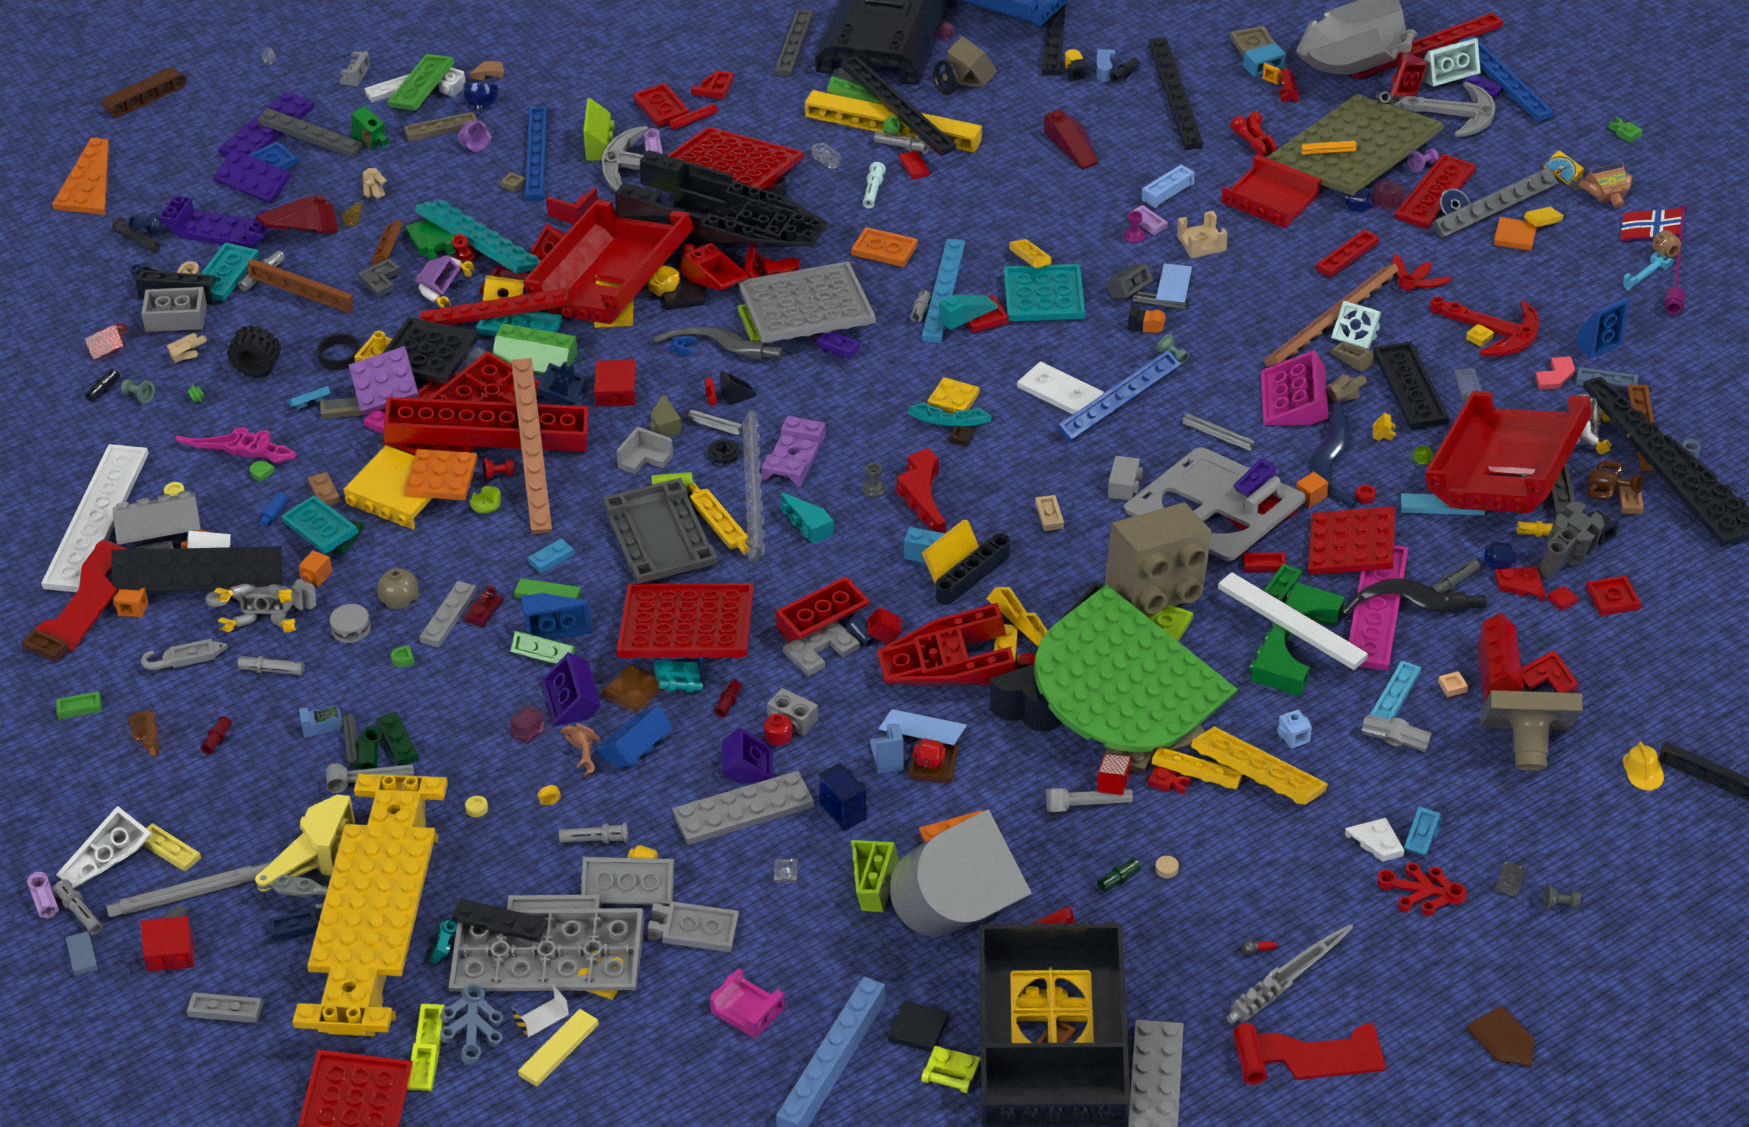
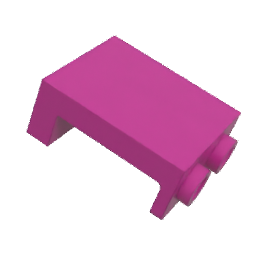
(746, 1004)

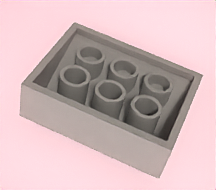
(156, 517)

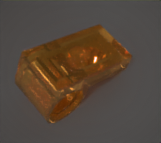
(144, 729)

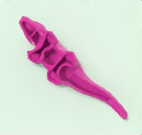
(243, 444)

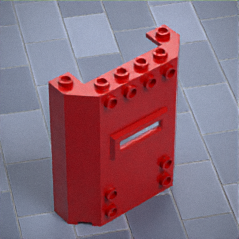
(610, 252)
(1507, 444)

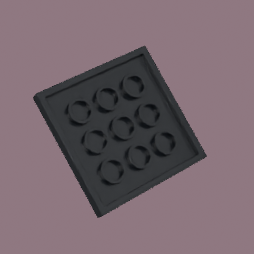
(433, 348)

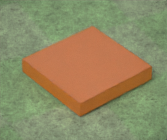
(1515, 234)

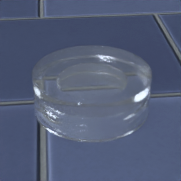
(268, 56)

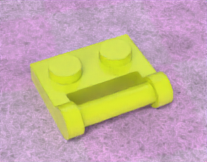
(952, 1064)

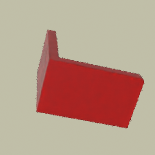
(571, 212)
(1550, 669)

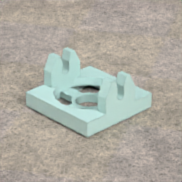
(1343, 320)

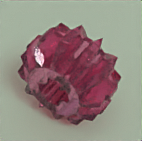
(1388, 194)

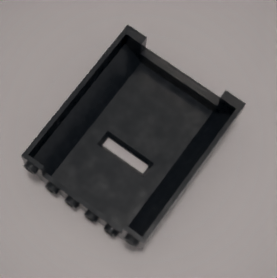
(884, 35)

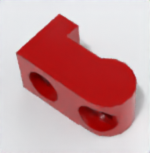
(780, 266)

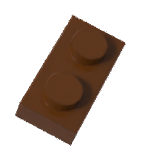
(45, 645)

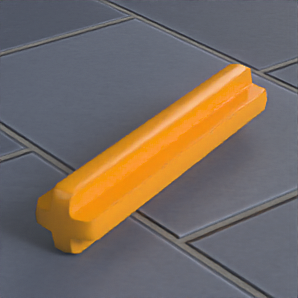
(1329, 147)

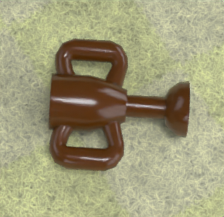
(1606, 480)

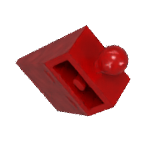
(710, 267)

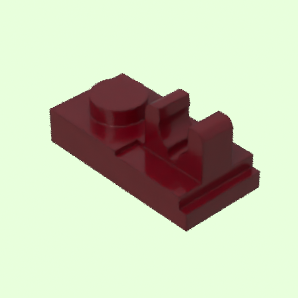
(484, 607)

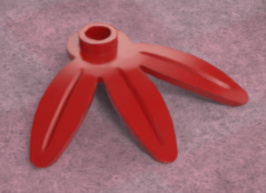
(1416, 278)

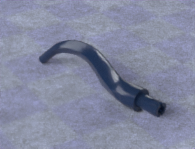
(1331, 448)

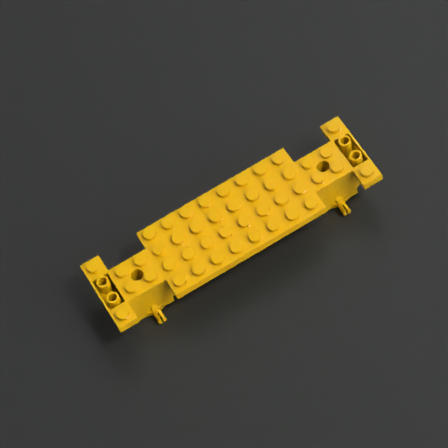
(371, 905)

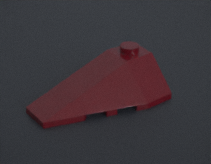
(1070, 137)
(303, 214)

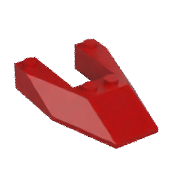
(938, 651)

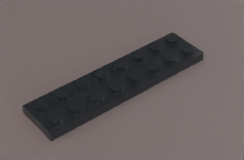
(196, 568)

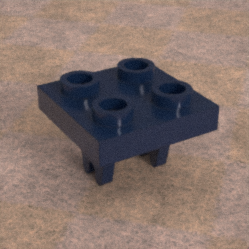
(561, 384)

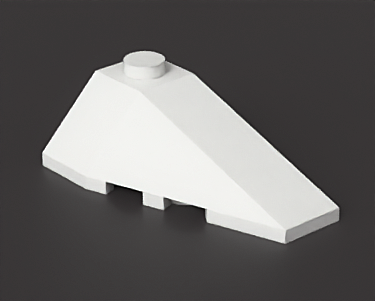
(108, 845)

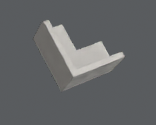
(644, 447)

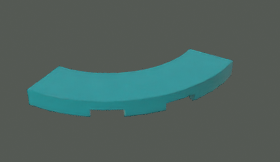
(959, 418)

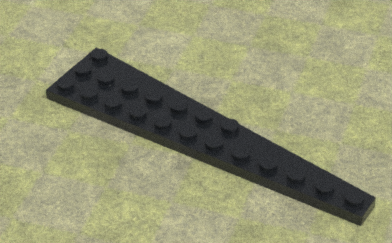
(1697, 487)

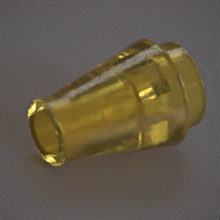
(352, 215)

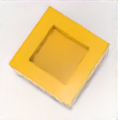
(1479, 335)

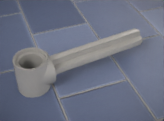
(338, 777)
(1060, 799)

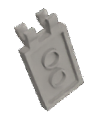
(694, 926)

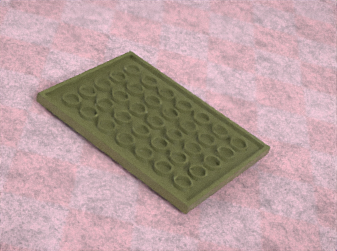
(1381, 135)

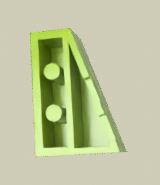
(873, 872)

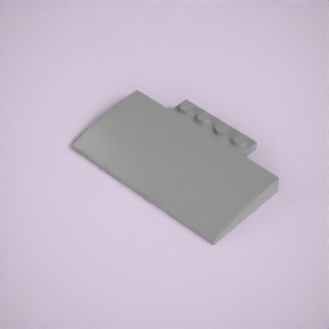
(571, 934)

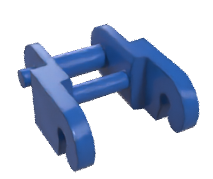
(680, 342)

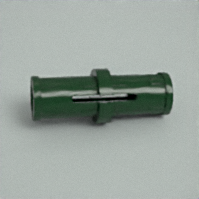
(1119, 874)

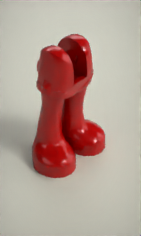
(1252, 125)

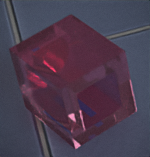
(527, 724)

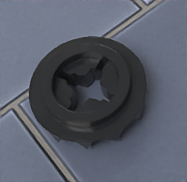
(717, 447)

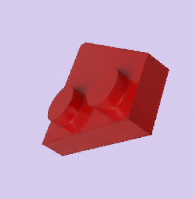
(1520, 581)

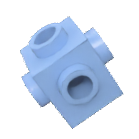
(1294, 729)

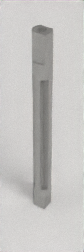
(185, 890)

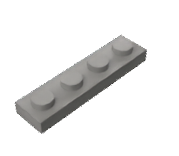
(448, 614)

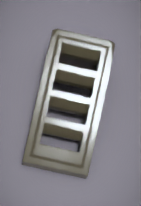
(1354, 356)

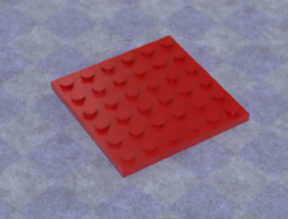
(746, 158)
(686, 620)

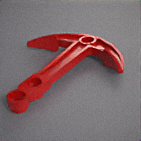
(1519, 335)

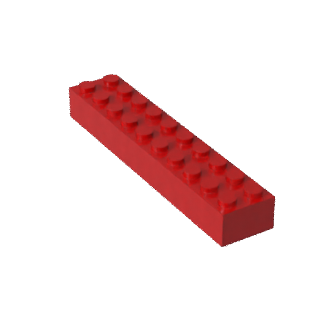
(481, 424)

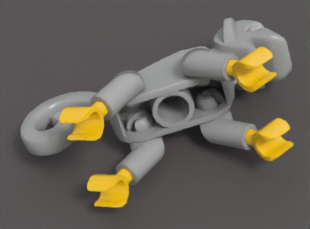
(264, 600)

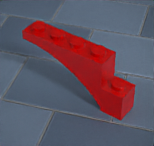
(916, 488)

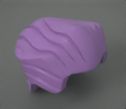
(474, 136)

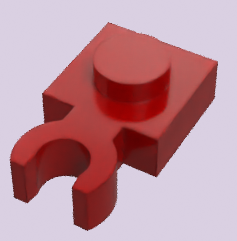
(1166, 779)

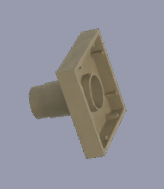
(1531, 718)

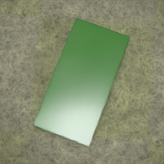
(78, 705)

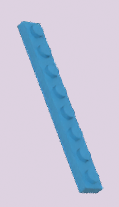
(943, 288)

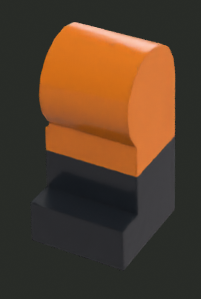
(1145, 320)

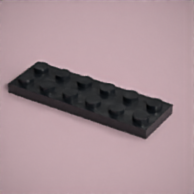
(1411, 385)

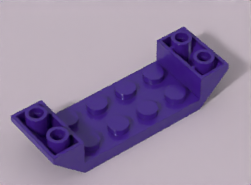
(209, 226)

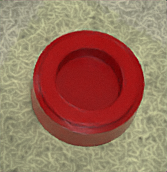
(1365, 494)

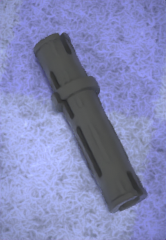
(1448, 582)

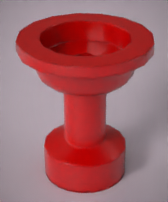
(463, 249)
(489, 469)

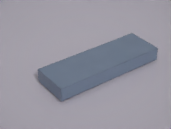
(1617, 380)

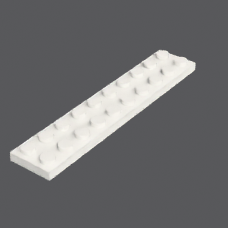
(94, 516)

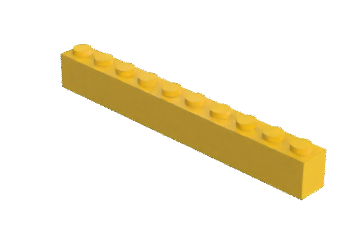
(872, 116)

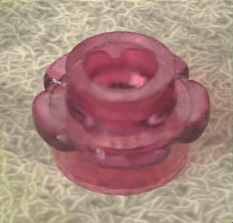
(946, 30)

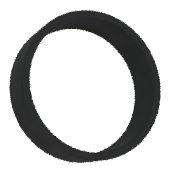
(333, 340)

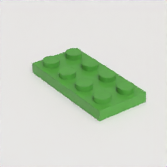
(420, 82)

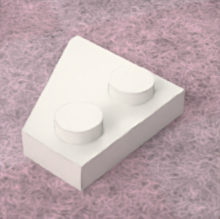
(1377, 838)

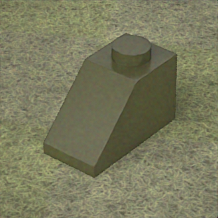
(665, 419)

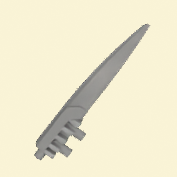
(1281, 979)

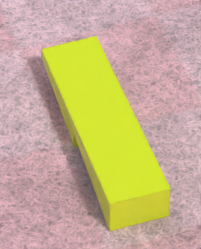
(427, 1047)

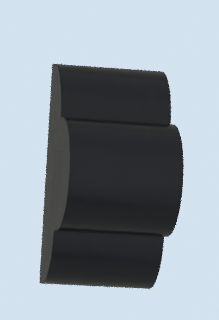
(1017, 697)

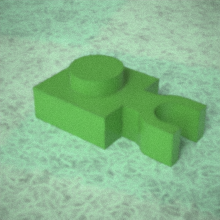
(1626, 131)

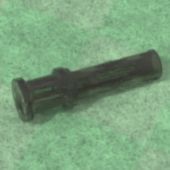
(137, 236)

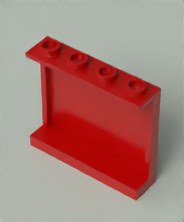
(1272, 191)

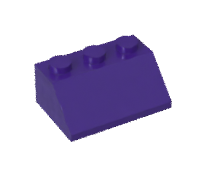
(570, 691)

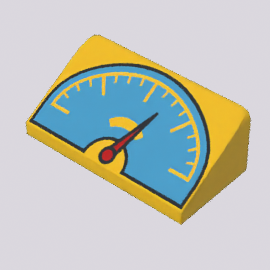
(1564, 168)

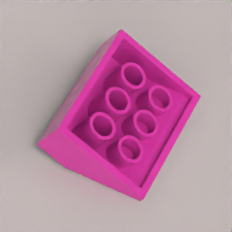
(1295, 391)

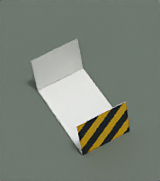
(543, 1015)

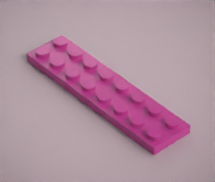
(1377, 616)

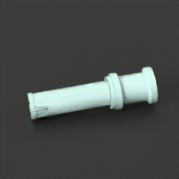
(874, 180)

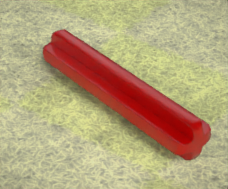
(693, 116)

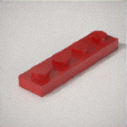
(1347, 253)

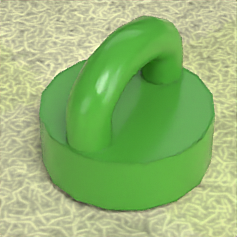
(892, 125)

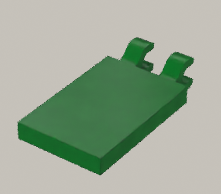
(430, 238)

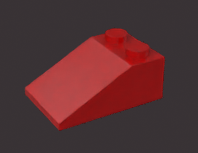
(1408, 75)

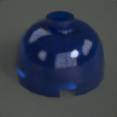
(480, 94)

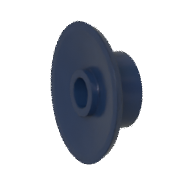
(1453, 197)

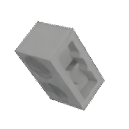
(799, 710)

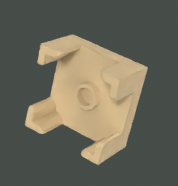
(1202, 239)

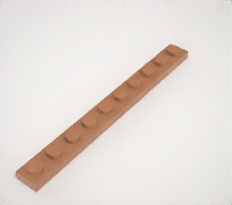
(1327, 318)
(531, 446)

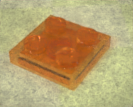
(632, 689)

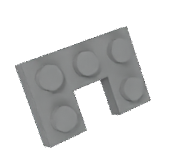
(804, 650)

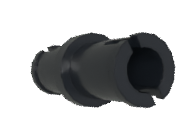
(1124, 70)
(102, 385)

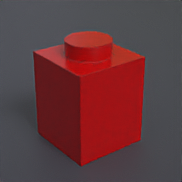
(884, 625)

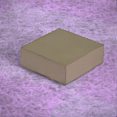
(512, 182)

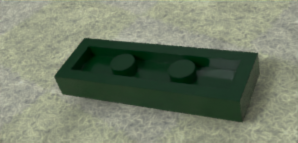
(397, 739)

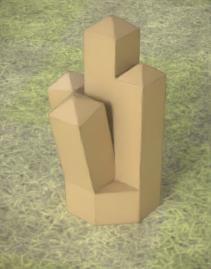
(373, 183)
(182, 348)

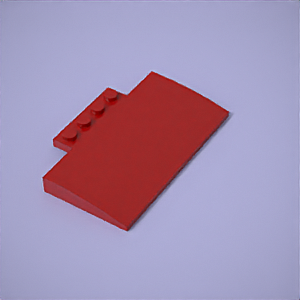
(483, 380)

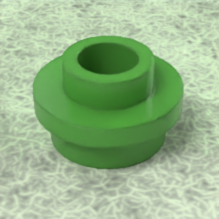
(196, 393)

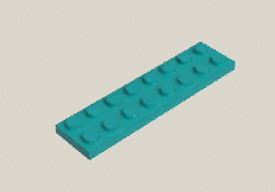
(478, 236)

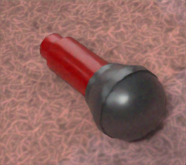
(1251, 947)

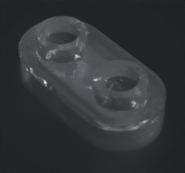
(826, 155)

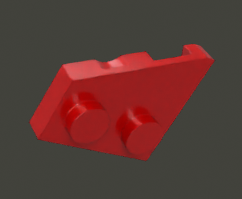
(714, 85)

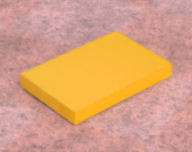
(950, 549)

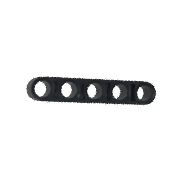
(972, 569)

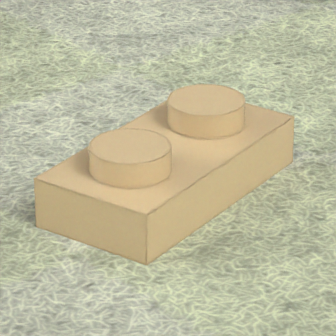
(1049, 513)

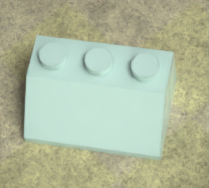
(1452, 62)

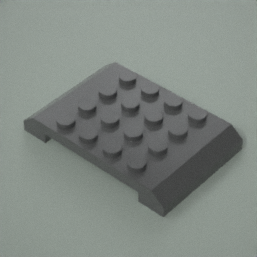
(658, 531)

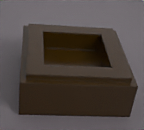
(962, 436)

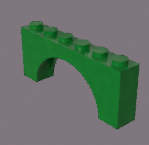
(1274, 663)

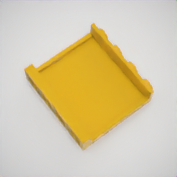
(381, 488)

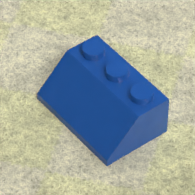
(635, 738)

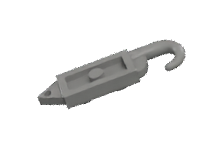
(185, 654)

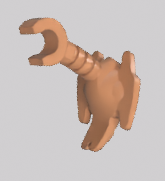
(582, 738)

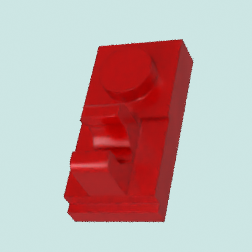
(1290, 88)
(754, 263)

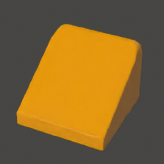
(1272, 74)

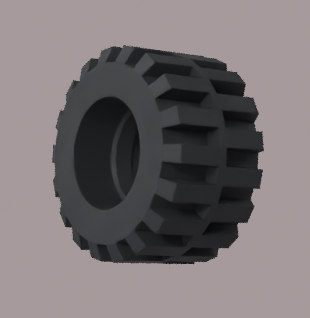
(254, 351)

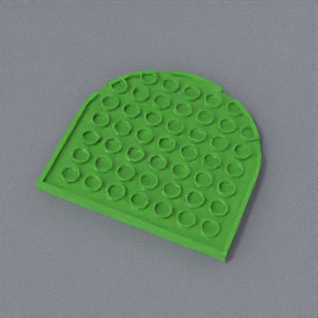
(1124, 677)

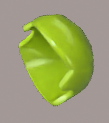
(487, 501)

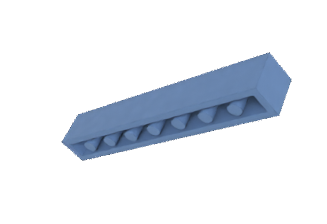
(832, 1055)

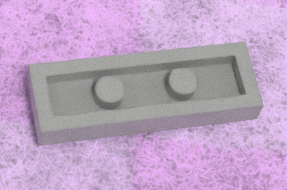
(225, 1007)

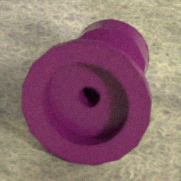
(1134, 233)

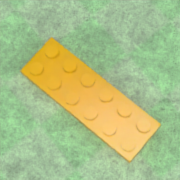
(1259, 765)

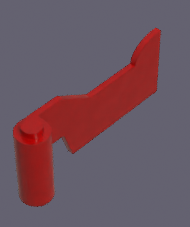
(89, 601)
(1304, 1059)

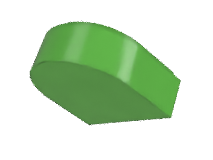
(261, 470)
(402, 657)

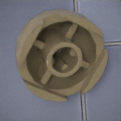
(397, 588)

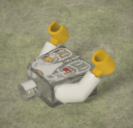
(1591, 430)

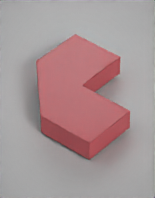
(1562, 370)

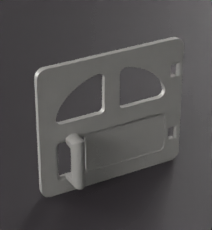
(1210, 484)

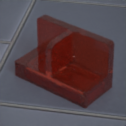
(106, 341)

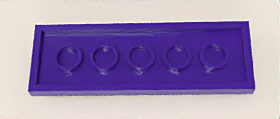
(256, 136)

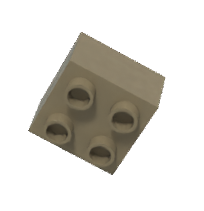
(1159, 558)

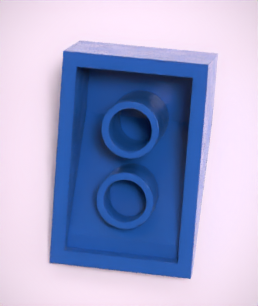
(1603, 329)
(555, 616)

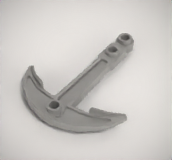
(1482, 111)
(623, 159)

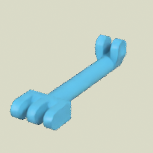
(1656, 262)

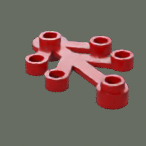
(1449, 892)

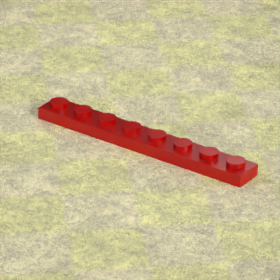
(499, 307)

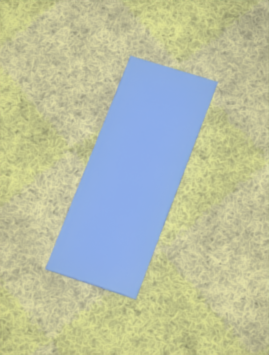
(1174, 283)
(924, 726)

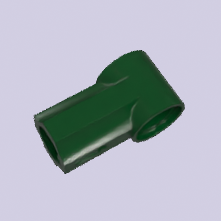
(368, 748)

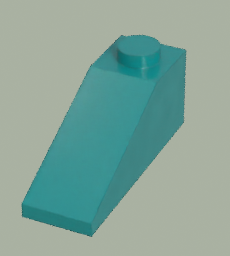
(964, 308)

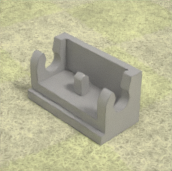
(356, 69)

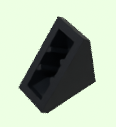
(735, 389)

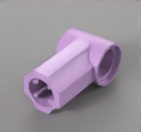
(652, 141)
(42, 895)

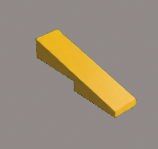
(1012, 608)

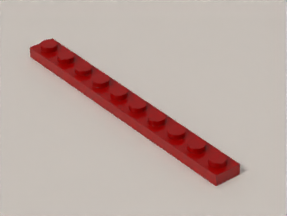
(1441, 39)

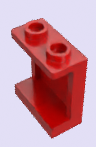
(615, 383)

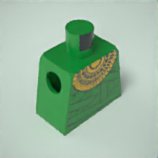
(368, 129)

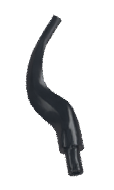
(1419, 594)

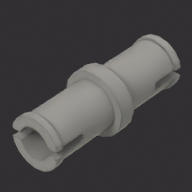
(920, 306)

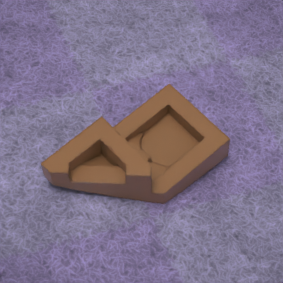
(489, 68)

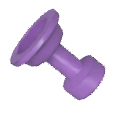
(1417, 161)

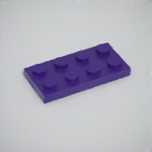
(252, 176)

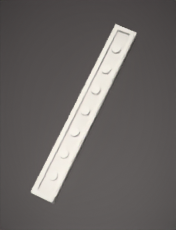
(1293, 621)

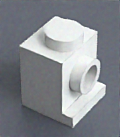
(452, 82)

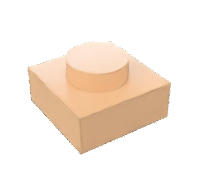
(1452, 684)

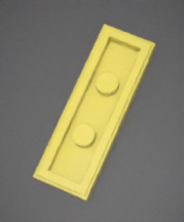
(171, 848)

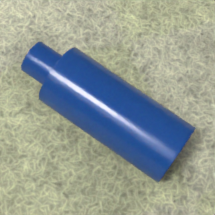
(273, 509)

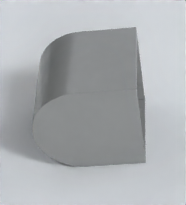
(956, 878)

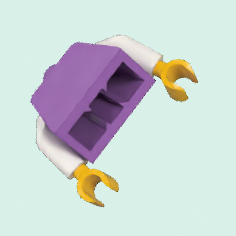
(438, 275)

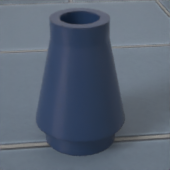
(858, 628)

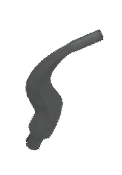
(728, 340)

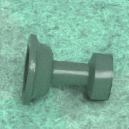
(1167, 343)
(144, 392)

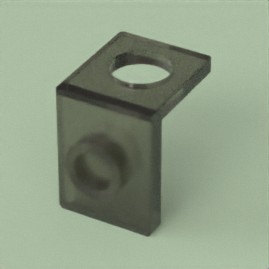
(1511, 878)

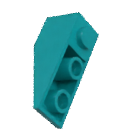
(809, 518)

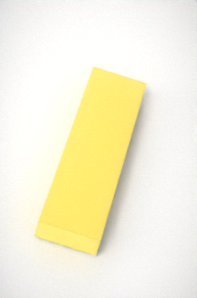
(558, 1047)

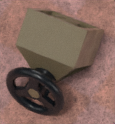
(965, 66)

